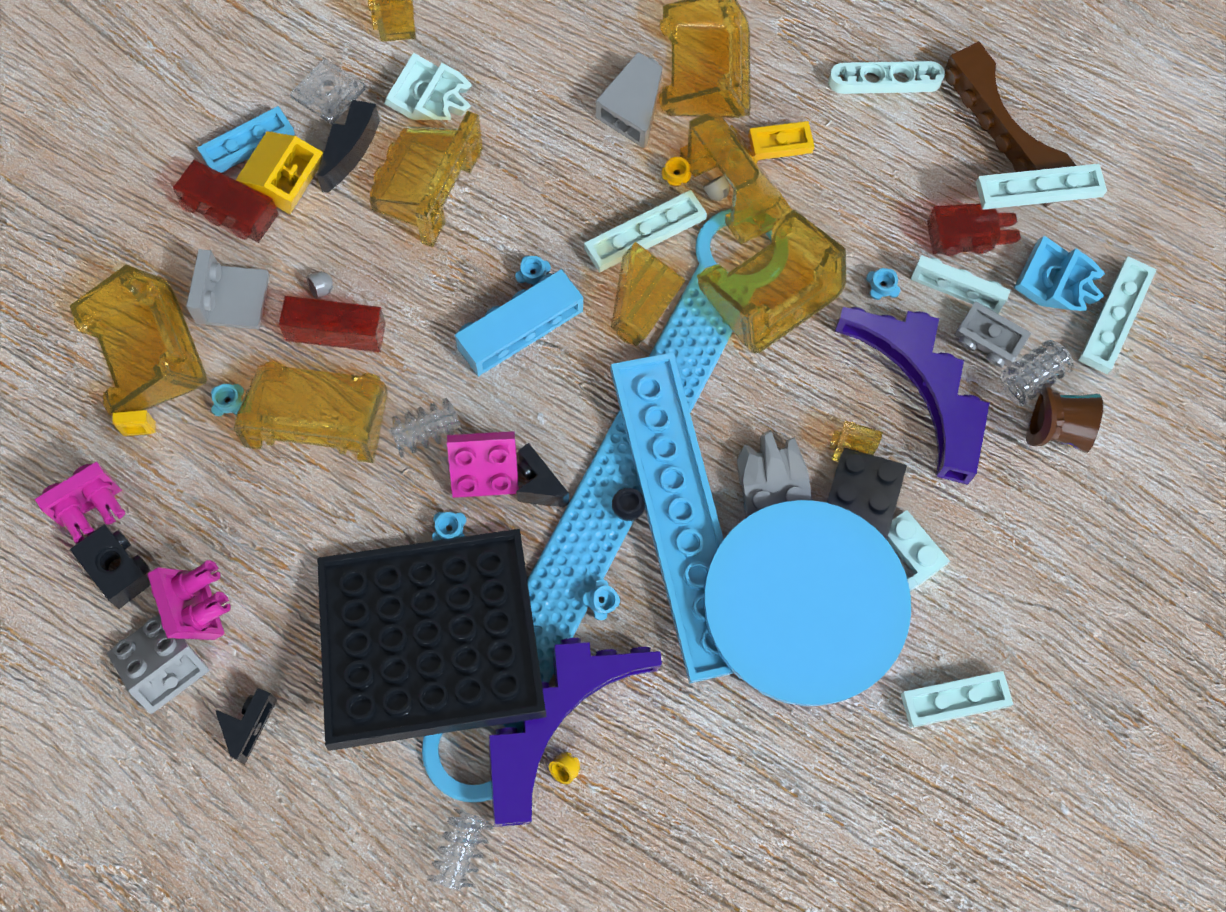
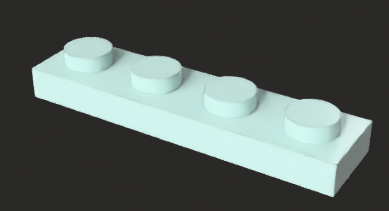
(1041, 186)
(646, 230)
(1117, 315)

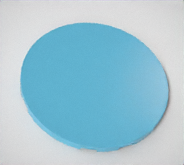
(807, 603)

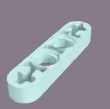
(885, 72)

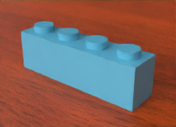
(519, 322)

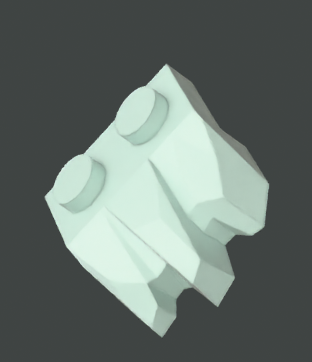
(428, 91)

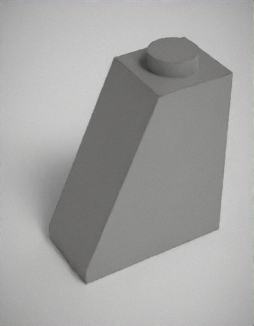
(632, 99)

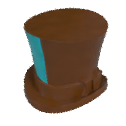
(1065, 419)

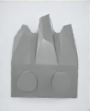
(772, 474)

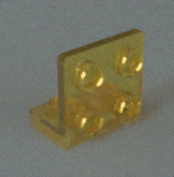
(393, 19)

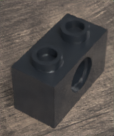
(99, 551)

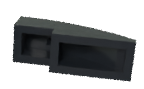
(347, 144)

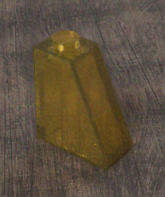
(642, 294)

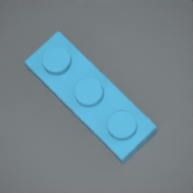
(241, 141)

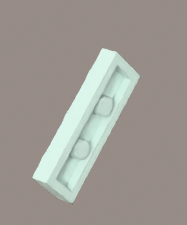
(960, 283)
(956, 699)

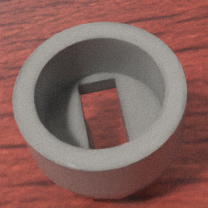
(717, 188)
(319, 284)

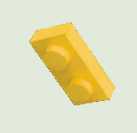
(781, 140)

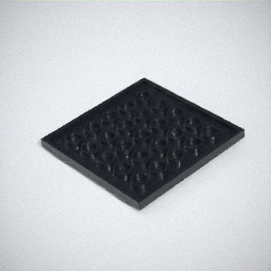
(427, 640)

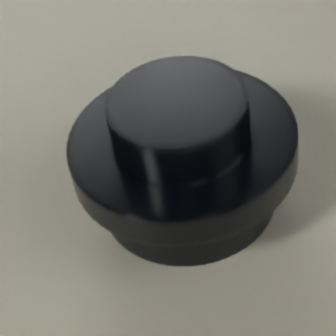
(628, 504)

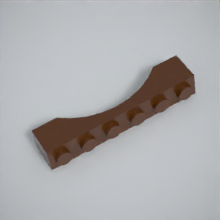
(973, 77)

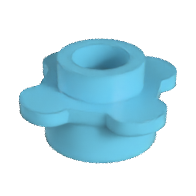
(532, 263)
(885, 276)
(225, 391)
(446, 519)
(610, 599)

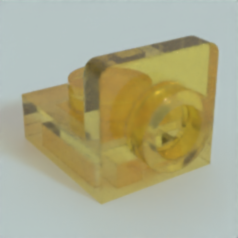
(856, 438)

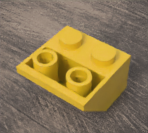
(281, 168)

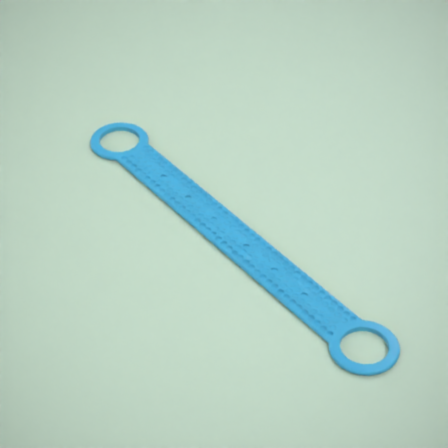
(589, 530)

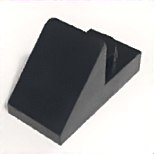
(544, 487)
(244, 733)

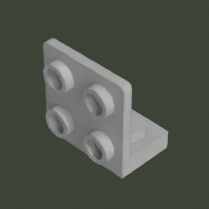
(226, 293)
(155, 665)

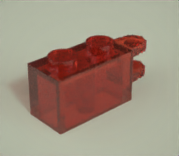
(969, 229)

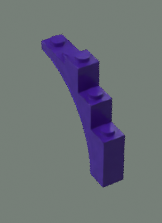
(910, 344)
(577, 676)

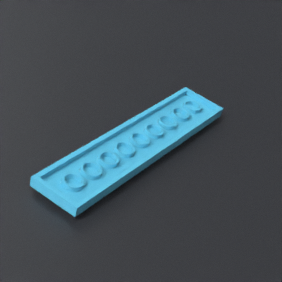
(675, 498)

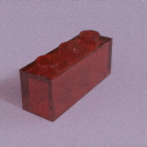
(225, 201)
(332, 324)

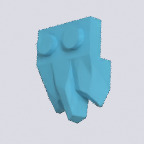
(1059, 277)

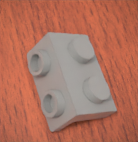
(992, 335)

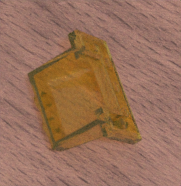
(422, 173)
(755, 196)

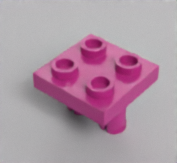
(483, 464)
(86, 489)
(187, 602)

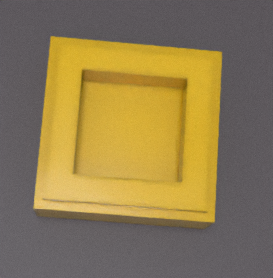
(134, 423)

